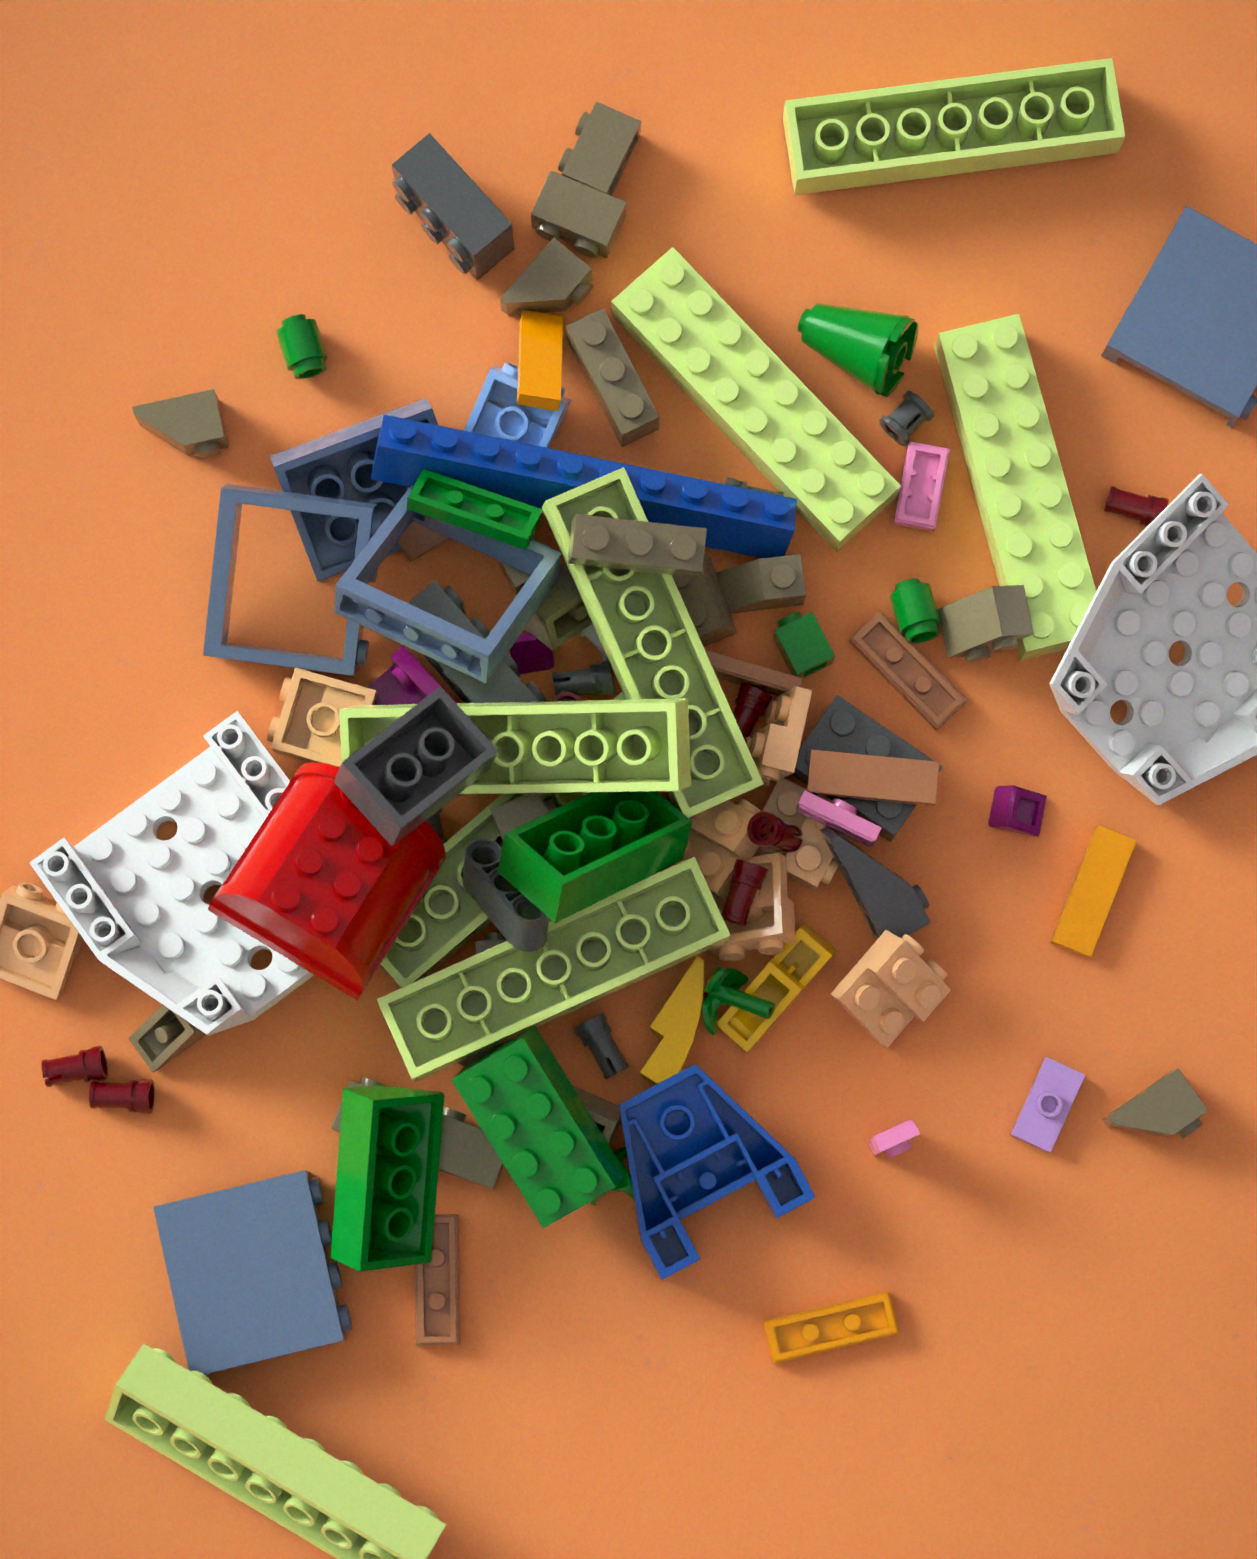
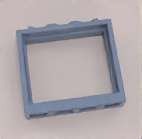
(224, 571)
(428, 632)

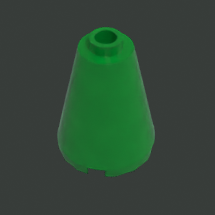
(861, 342)

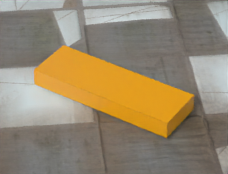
(540, 360)
(1093, 891)
(831, 1327)

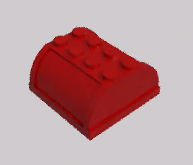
(327, 882)

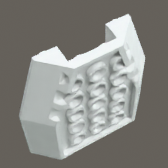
(1161, 590)
(144, 896)

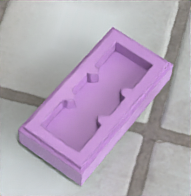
(1047, 1105)

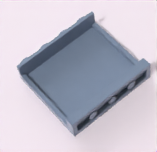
(1197, 317)
(252, 1272)

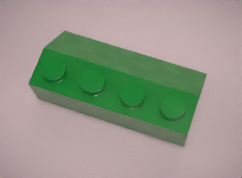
(386, 1177)

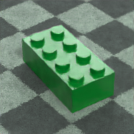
(593, 849)
(539, 1127)

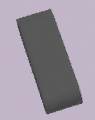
(504, 905)

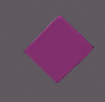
(531, 654)
(1017, 810)

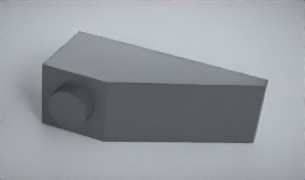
(881, 894)

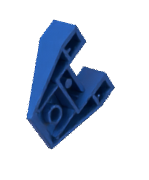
(692, 1148)

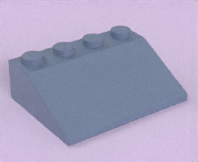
(341, 469)

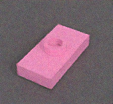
(921, 486)
(839, 817)
(894, 1140)

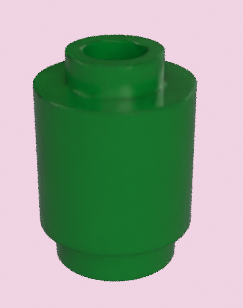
(302, 346)
(915, 611)

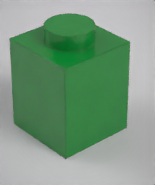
(802, 644)

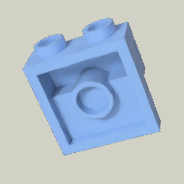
(500, 416)

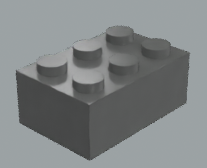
(452, 208)
(852, 731)
(416, 766)

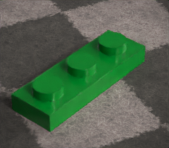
(474, 509)

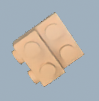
(311, 716)
(778, 743)
(718, 839)
(813, 859)
(770, 917)
(35, 940)
(891, 987)

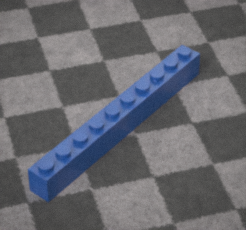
(734, 516)

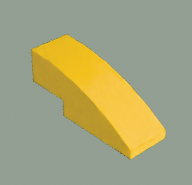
(780, 984)
(676, 1026)

